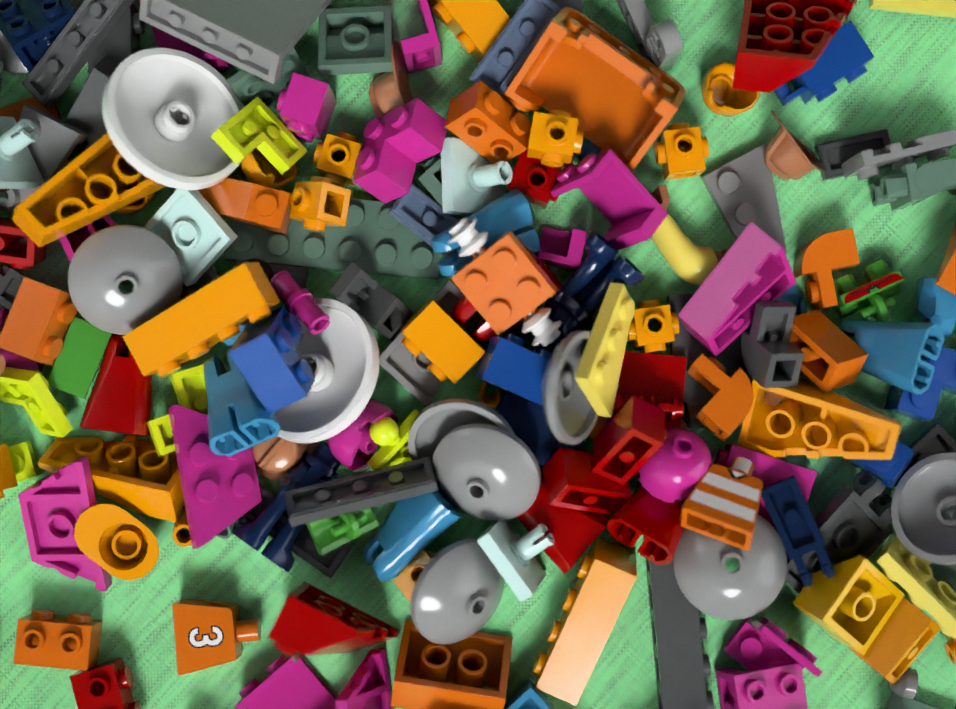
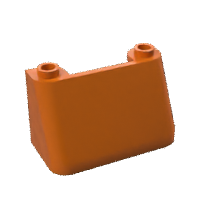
(601, 82)

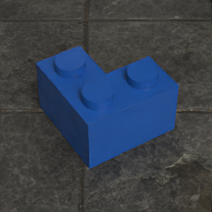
(270, 362)
(924, 406)

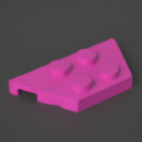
(213, 486)
(50, 517)
(368, 685)

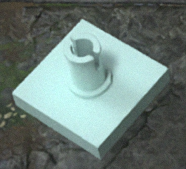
(16, 162)
(469, 178)
(192, 231)
(515, 555)

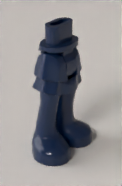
(566, 304)
(316, 469)

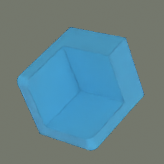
(528, 698)

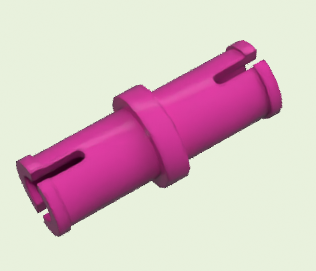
(300, 302)

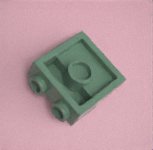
(355, 40)

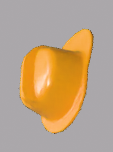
(116, 541)

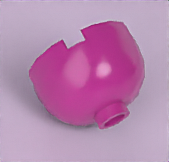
(354, 445)
(676, 466)

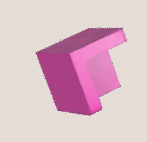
(562, 248)

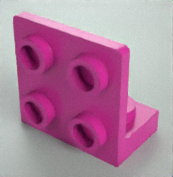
(762, 645)
(762, 688)

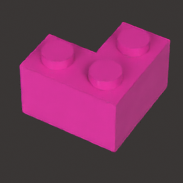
(395, 146)

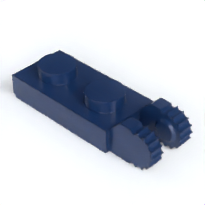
(796, 526)

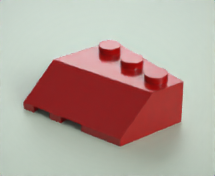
(784, 39)
(323, 624)

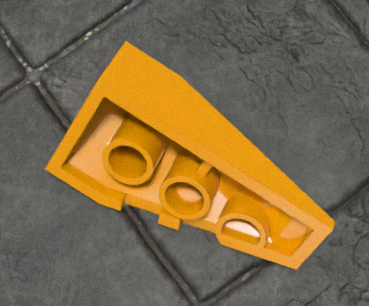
(815, 425)
(125, 472)

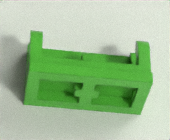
(79, 358)

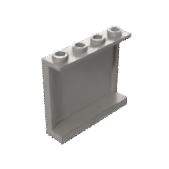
(241, 32)

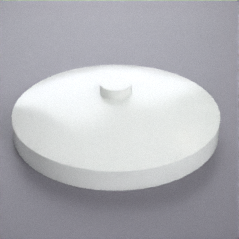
(162, 117)
(344, 372)

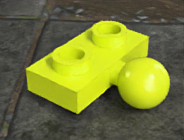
(392, 441)

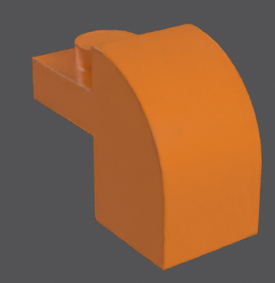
(817, 261)
(731, 396)

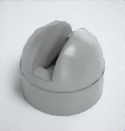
(906, 685)

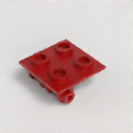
(655, 380)

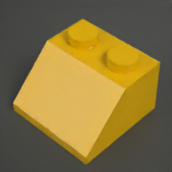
(851, 603)

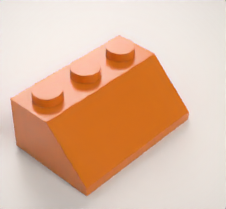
(451, 675)

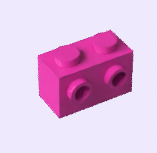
(306, 107)

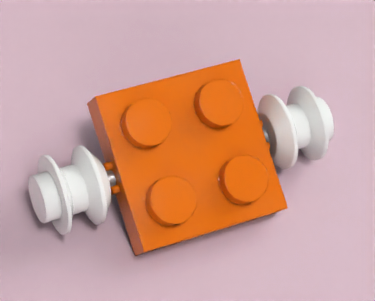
(504, 282)

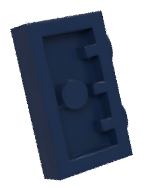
(33, 26)

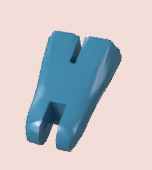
(498, 217)
(897, 350)
(234, 410)
(407, 531)

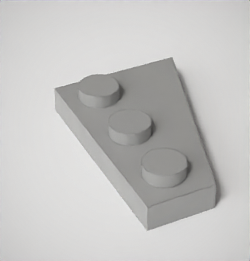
(49, 152)
(867, 162)
(746, 194)
(413, 370)

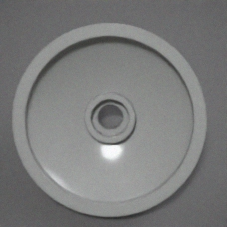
(120, 255)
(564, 402)
(442, 418)
(487, 459)
(925, 507)
(456, 593)
(725, 593)

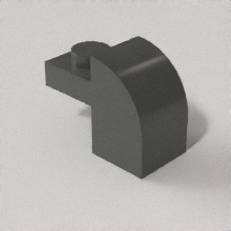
(371, 301)
(767, 348)

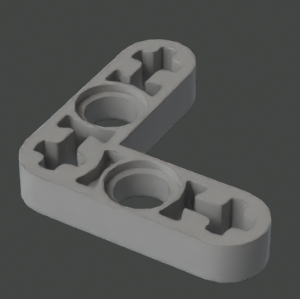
(656, 42)

